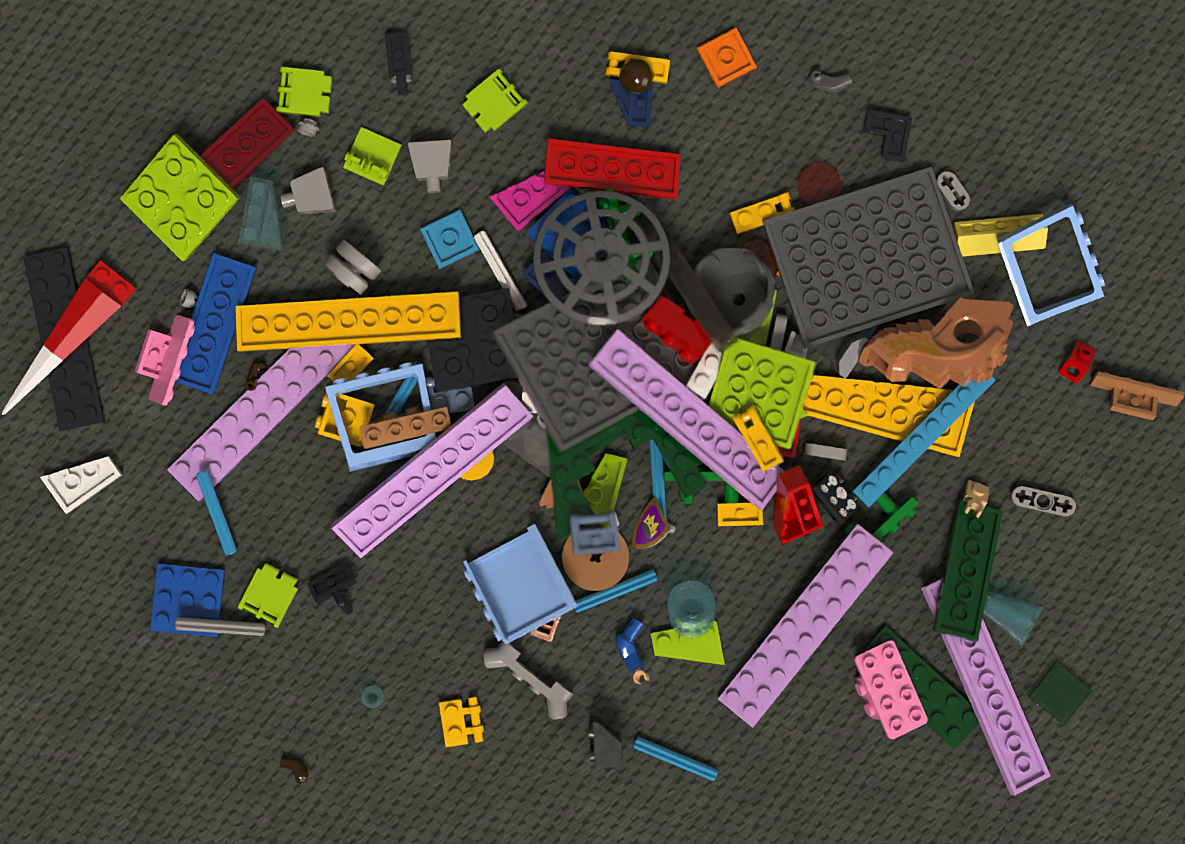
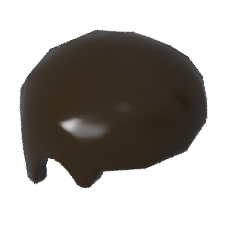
(636, 76)

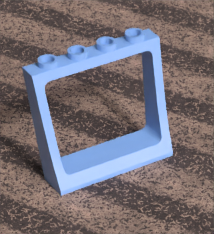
(1005, 244)
(388, 453)

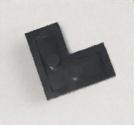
(894, 129)

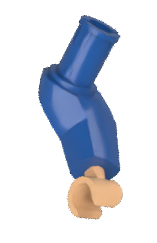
(628, 651)

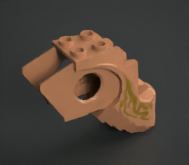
(937, 352)

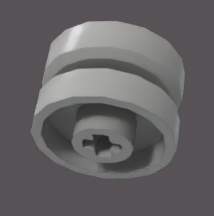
(351, 267)

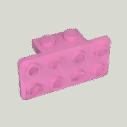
(162, 358)
(888, 690)

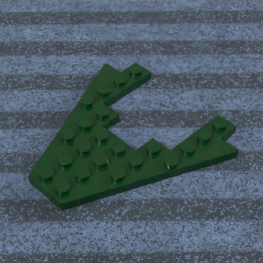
(574, 464)

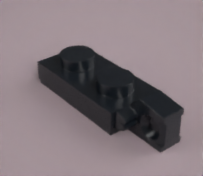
(399, 60)

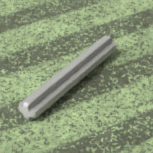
(219, 626)

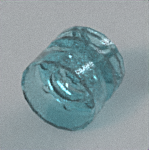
(691, 597)

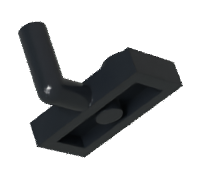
(332, 584)

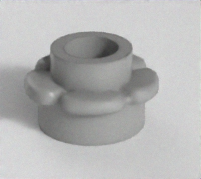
(308, 127)

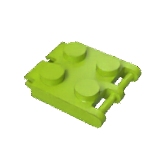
(304, 92)
(493, 102)
(270, 594)

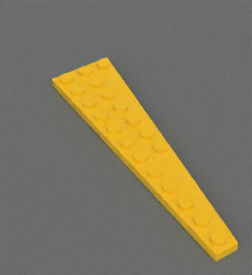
(882, 409)

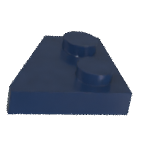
(634, 107)

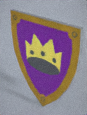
(651, 526)

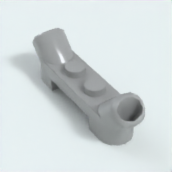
(556, 695)

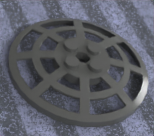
(605, 271)

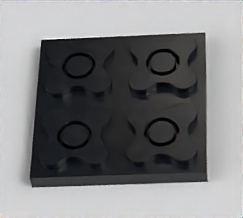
(476, 355)

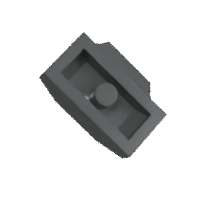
(845, 352)

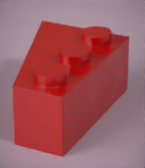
(676, 330)
(794, 506)

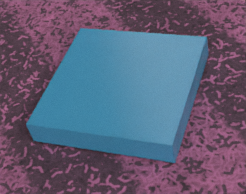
(449, 239)

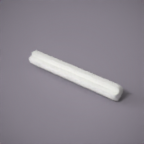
(500, 269)

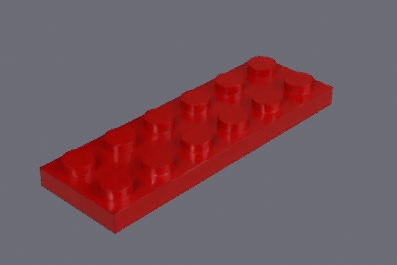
(611, 167)

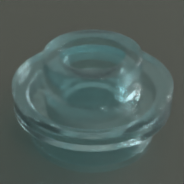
(365, 696)

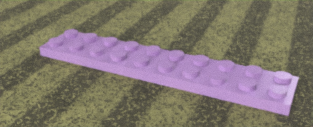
(256, 414)
(685, 417)
(432, 470)
(805, 625)
(994, 704)

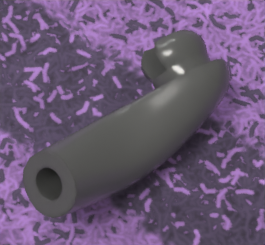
(829, 84)

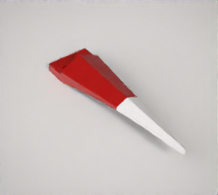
(92, 305)

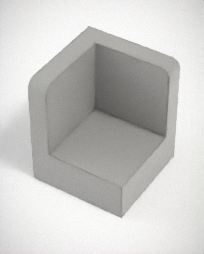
(794, 345)

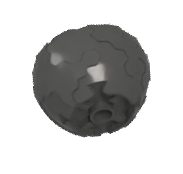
(736, 273)

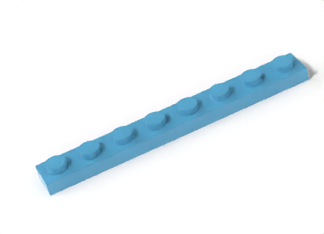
(919, 440)

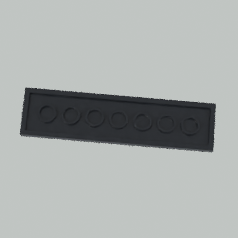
(74, 379)

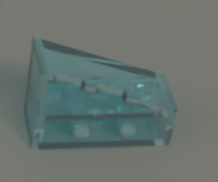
(261, 217)

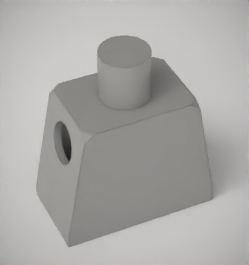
(431, 162)
(310, 193)

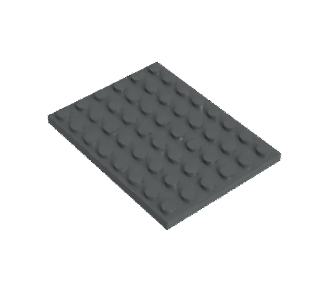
(868, 257)
(554, 357)

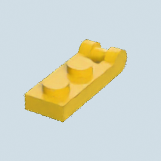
(659, 66)
(753, 216)
(758, 439)

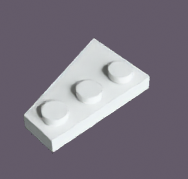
(78, 484)

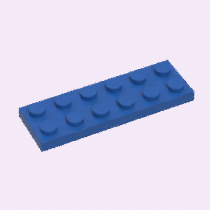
(214, 319)

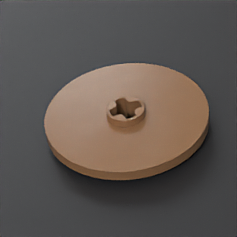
(595, 575)

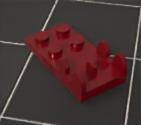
(247, 143)

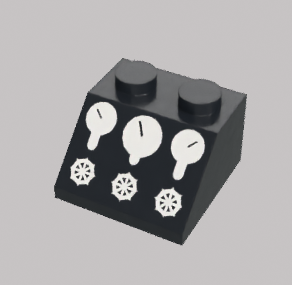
(834, 497)

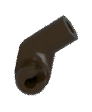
(253, 375)
(297, 767)

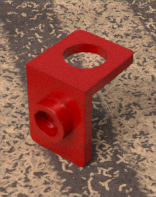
(1080, 358)

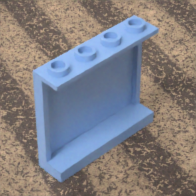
(520, 586)

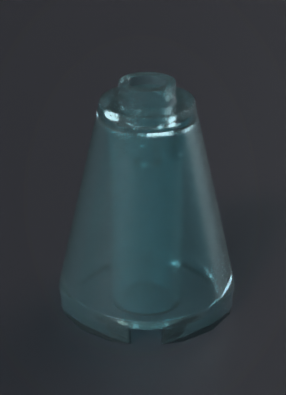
(1012, 615)

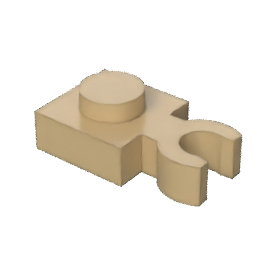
(976, 496)

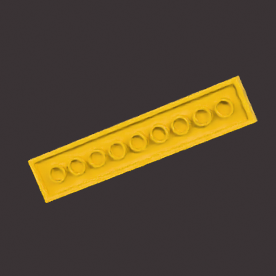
(348, 321)

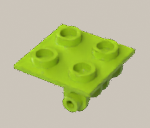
(372, 156)

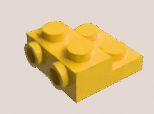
(353, 413)

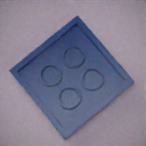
(563, 218)
(186, 594)

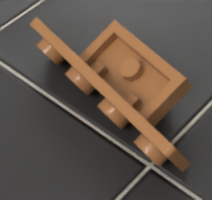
(1135, 396)
(404, 426)

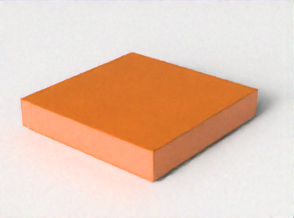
(726, 57)

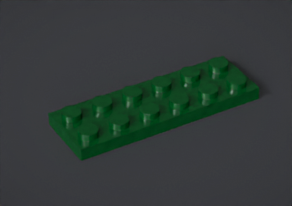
(967, 573)
(945, 708)

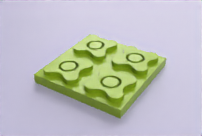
(180, 197)
(769, 381)

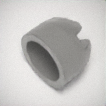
(187, 298)

